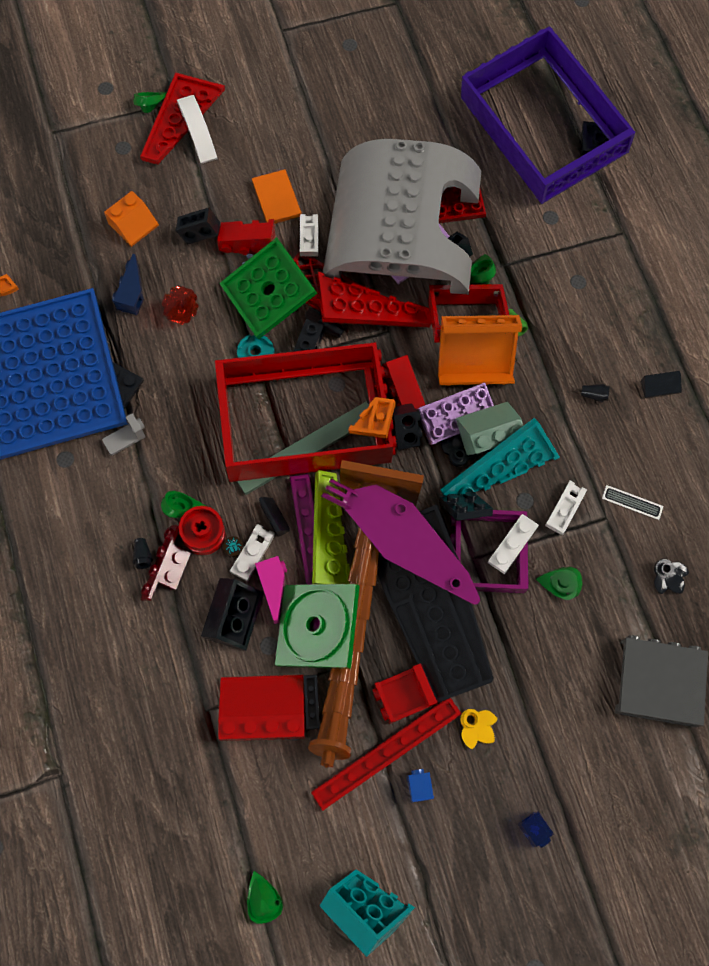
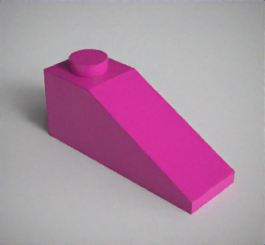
(272, 580)

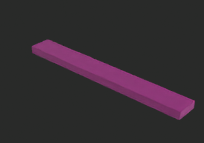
(305, 522)

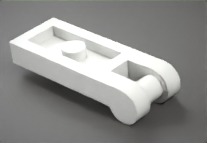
(308, 235)
(565, 508)
(252, 553)

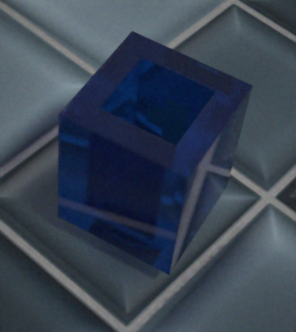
(536, 830)

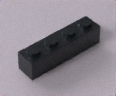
(311, 702)

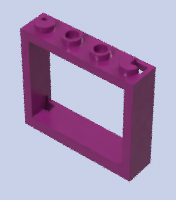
(521, 559)

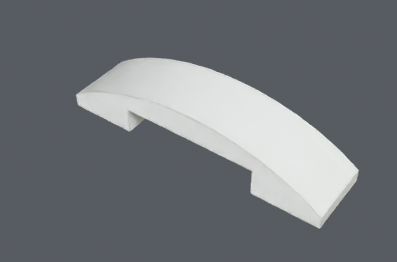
(197, 128)

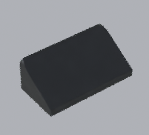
(661, 384)
(274, 515)

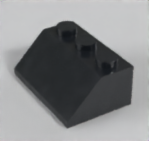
(232, 613)

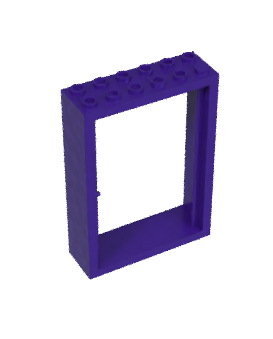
(550, 47)

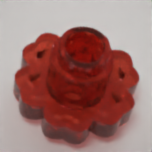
(180, 305)

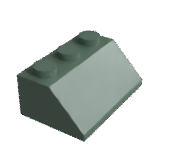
(488, 427)

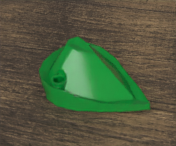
(148, 100)
(482, 270)
(176, 504)
(562, 581)
(262, 900)

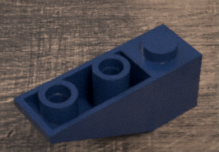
(129, 294)

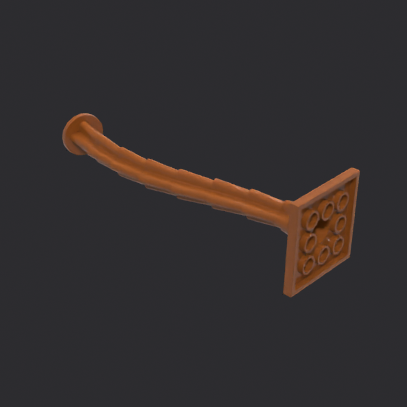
(363, 572)

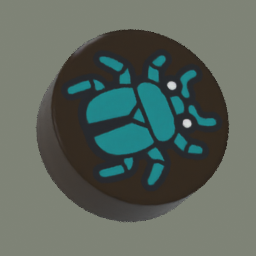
(233, 546)

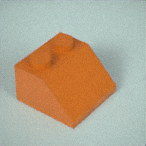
(131, 218)

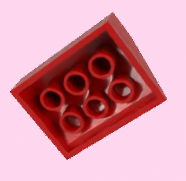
(261, 708)

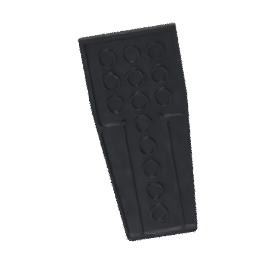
(437, 624)

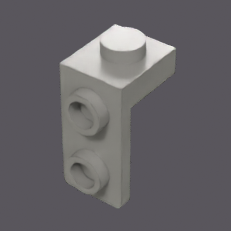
(125, 436)

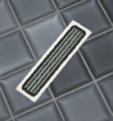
(632, 502)

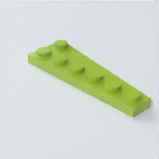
(328, 543)

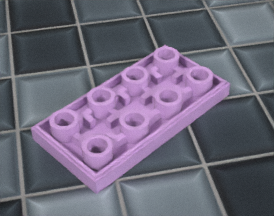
(440, 416)

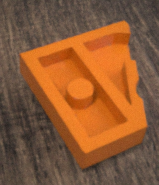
(375, 419)

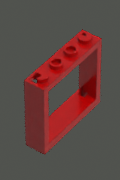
(477, 295)

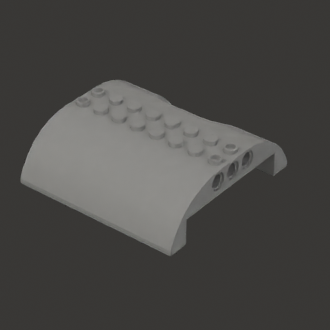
(391, 211)

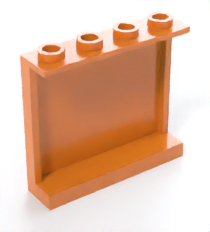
(478, 349)

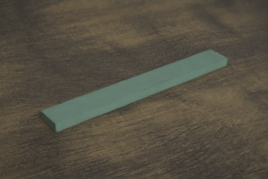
(313, 443)

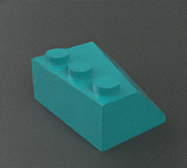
(364, 911)

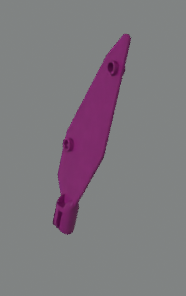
(404, 536)

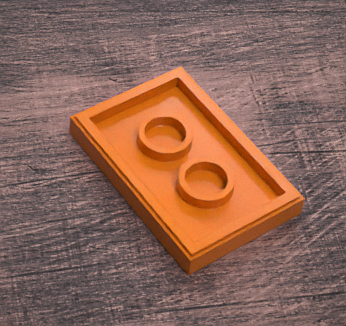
(276, 196)

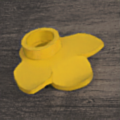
(480, 729)

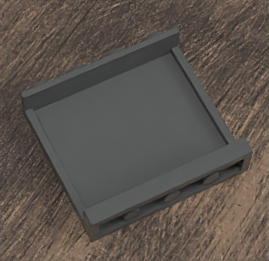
(663, 682)

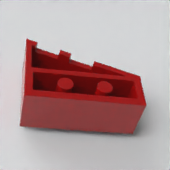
(245, 238)
(402, 382)

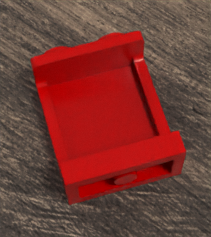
(404, 694)

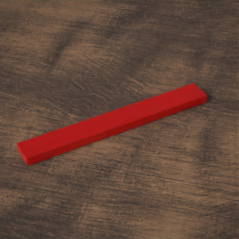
(385, 753)

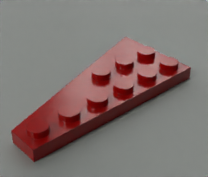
(170, 123)
(363, 305)

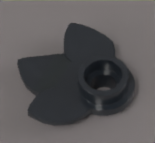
(454, 449)
(672, 578)

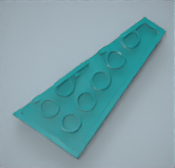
(506, 461)

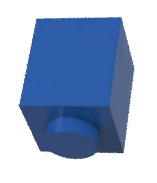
(420, 786)

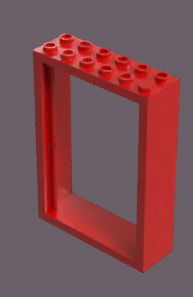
(294, 365)

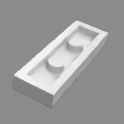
(513, 544)

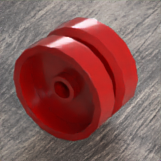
(202, 530)

